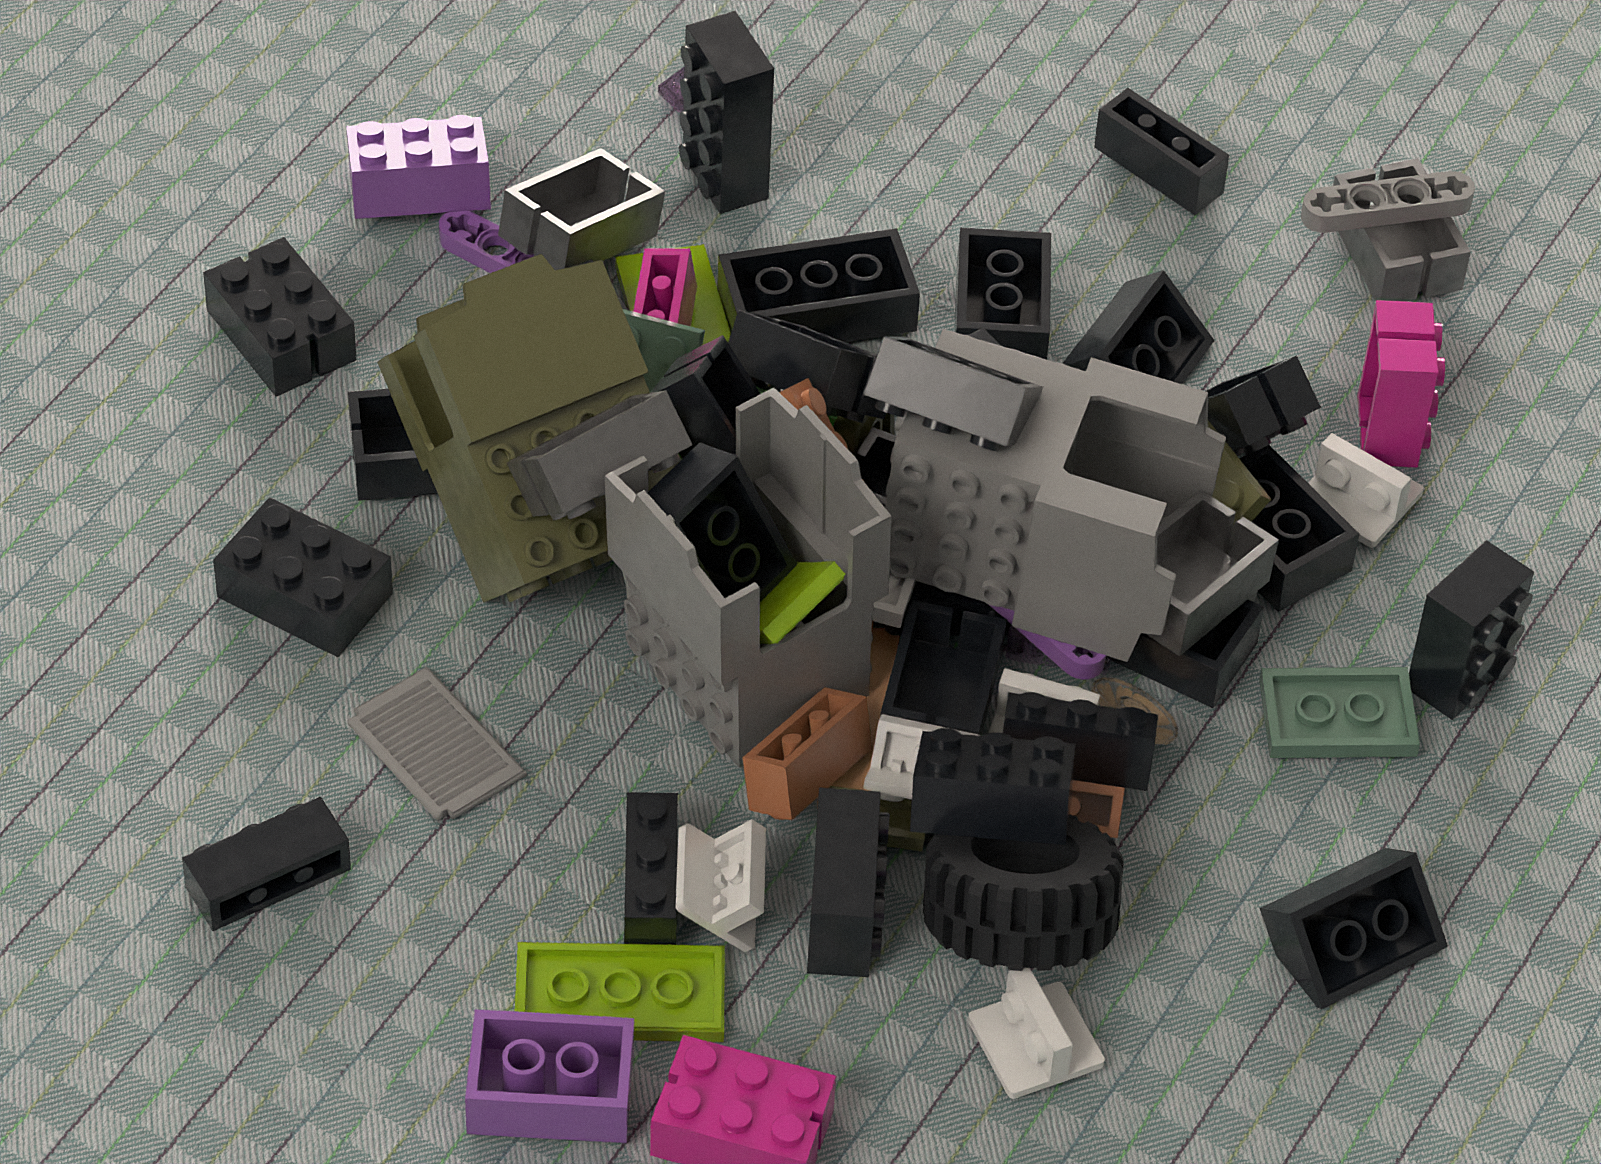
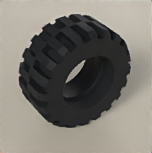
(1024, 899)

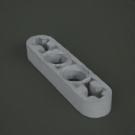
(1440, 197)

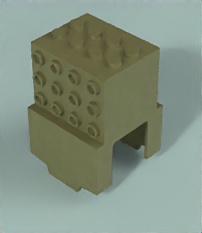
(496, 379)

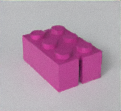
(1400, 382)
(739, 1108)

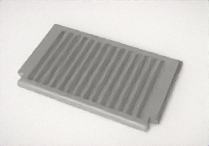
(435, 745)

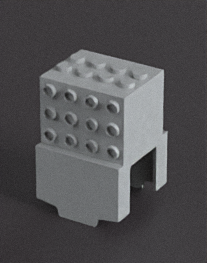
(1068, 511)
(710, 643)

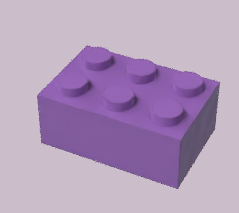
(418, 167)
(550, 1076)

